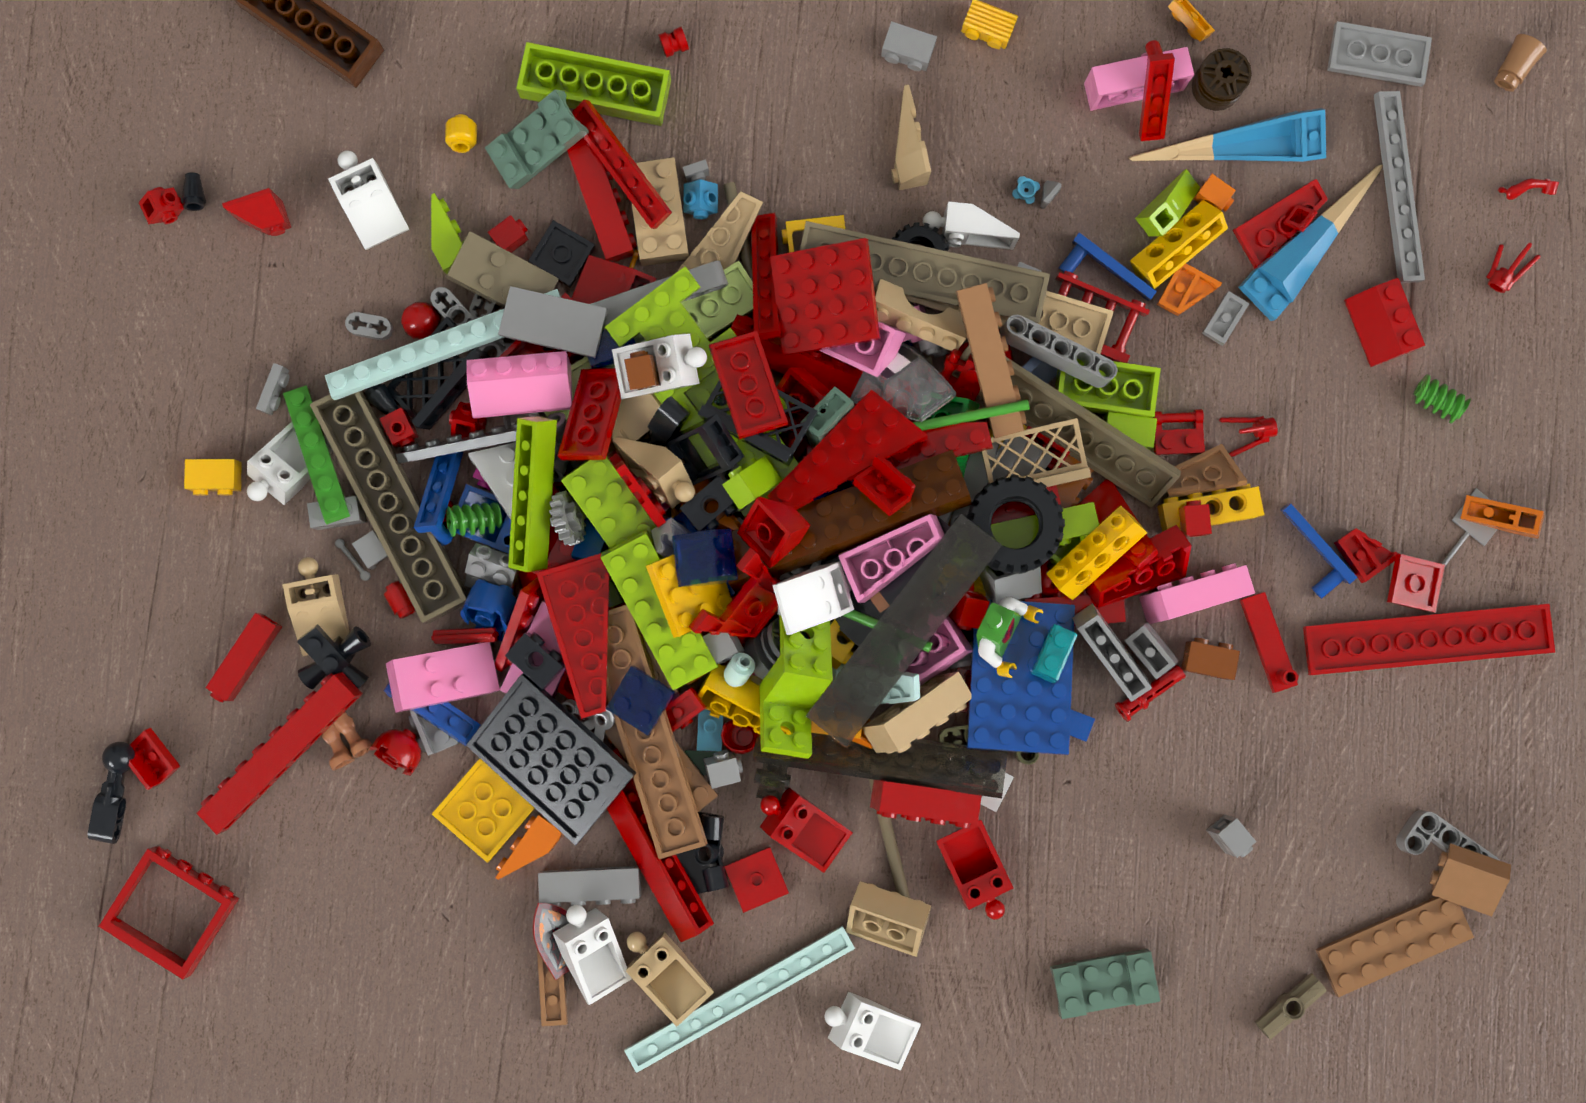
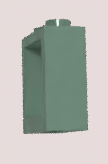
(836, 406)

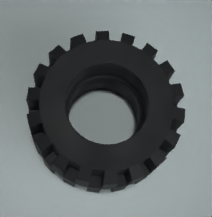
(923, 236)

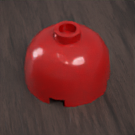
(398, 750)

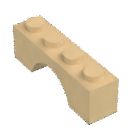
(895, 310)

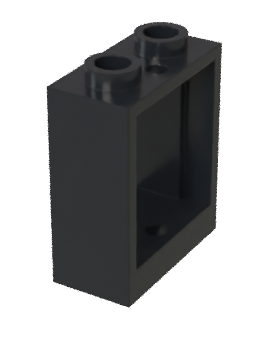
(717, 440)

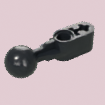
(666, 422)
(110, 804)

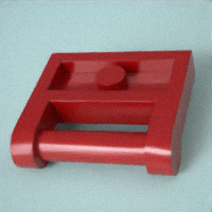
(1179, 440)

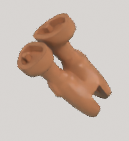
(342, 755)

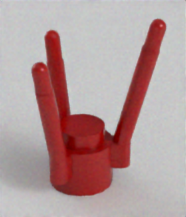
(1502, 279)
(1262, 428)

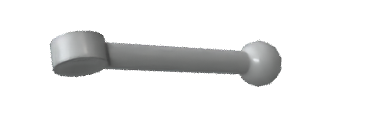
(364, 575)

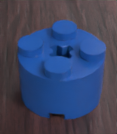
(489, 606)

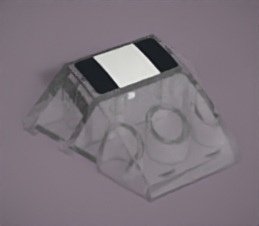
(908, 385)

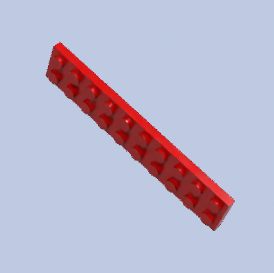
(1429, 639)

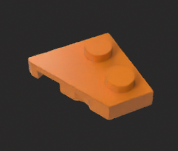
(1186, 289)

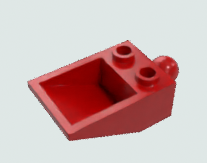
(606, 279)
(803, 828)
(973, 865)

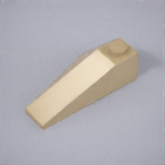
(911, 158)

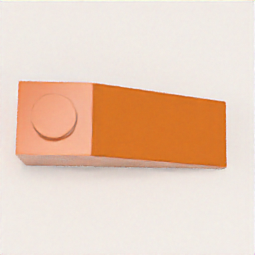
(1503, 516)

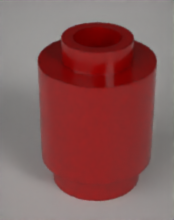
(399, 600)

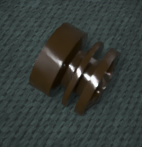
(1211, 88)

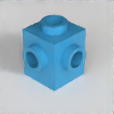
(700, 198)

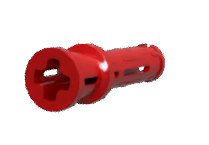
(1159, 686)

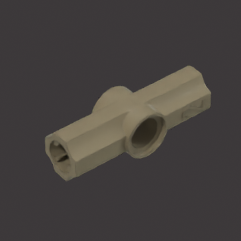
(1302, 994)

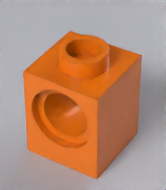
(1216, 193)

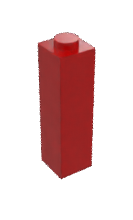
(243, 658)

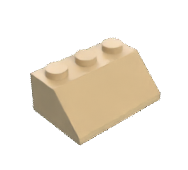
(888, 918)

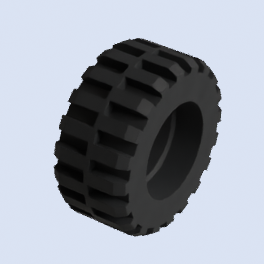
(1043, 504)

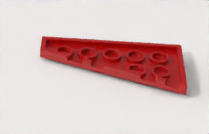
(579, 615)

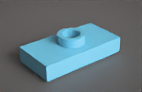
(709, 732)

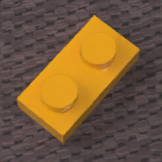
(1185, 12)

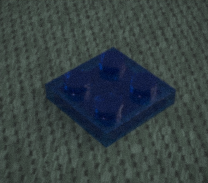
(640, 700)

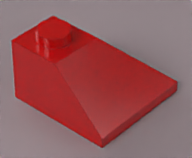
(260, 211)
(772, 529)

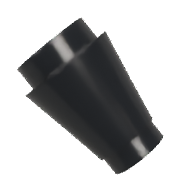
(193, 194)
(381, 398)

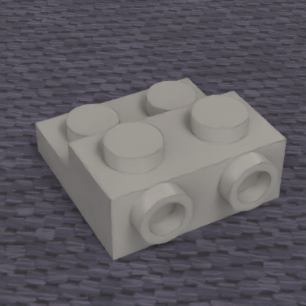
(490, 566)

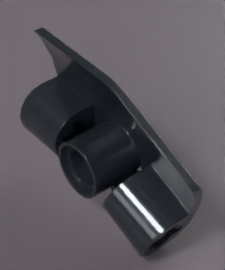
(705, 872)

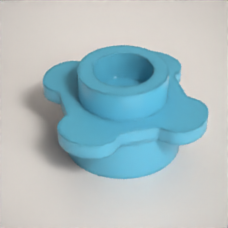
(1032, 187)

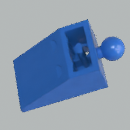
(497, 540)

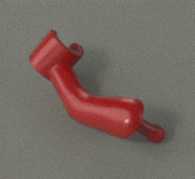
(1548, 187)

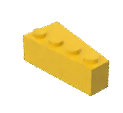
(736, 703)

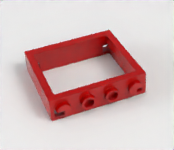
(146, 945)

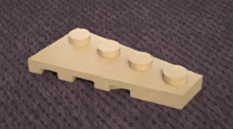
(728, 234)

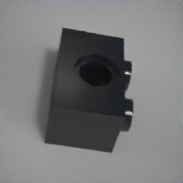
(696, 507)
(522, 654)

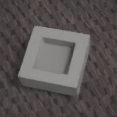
(696, 171)

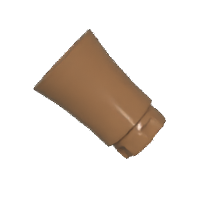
(1519, 61)

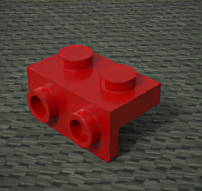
(885, 485)
(152, 760)

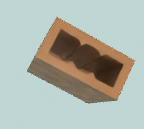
(1470, 879)

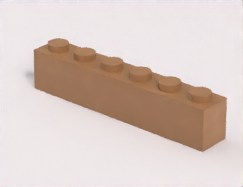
(989, 357)

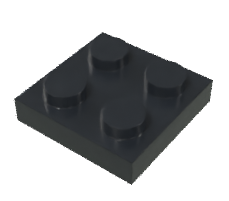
(562, 253)

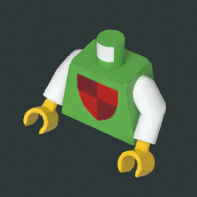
(998, 630)

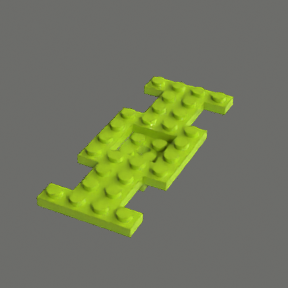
(664, 315)

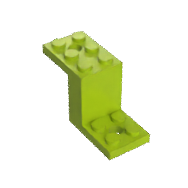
(793, 689)

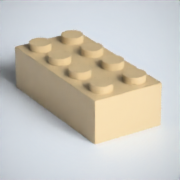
(669, 240)
(906, 721)

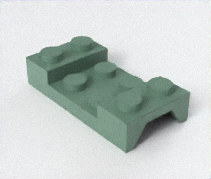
(536, 141)
(1105, 983)

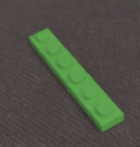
(316, 455)

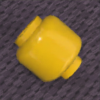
(461, 133)

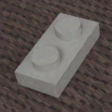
(1225, 318)
(270, 399)

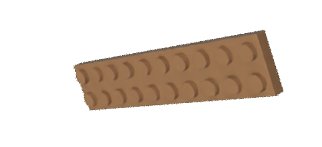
(654, 757)

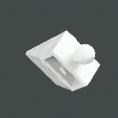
(370, 205)
(972, 226)
(675, 362)
(279, 468)
(813, 597)
(591, 953)
(871, 1030)

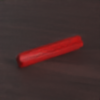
(465, 635)

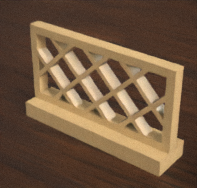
(1051, 477)

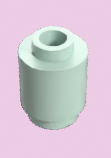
(739, 669)

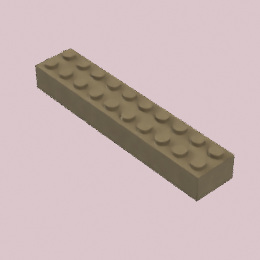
(390, 504)

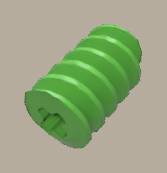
(1441, 398)
(473, 517)

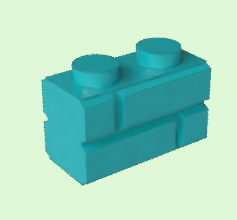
(1054, 653)

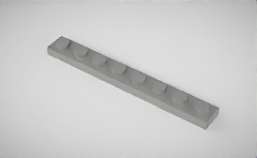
(1399, 186)

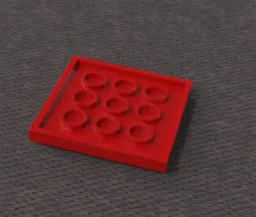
(825, 297)

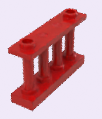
(1135, 307)

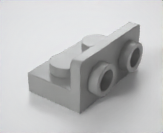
(431, 738)

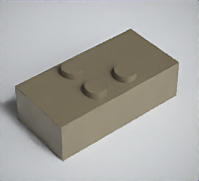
(492, 270)

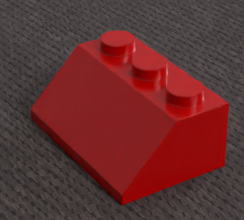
(1384, 322)

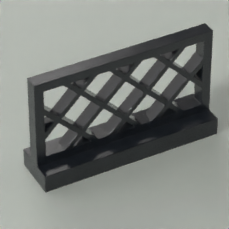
(447, 391)
(762, 441)

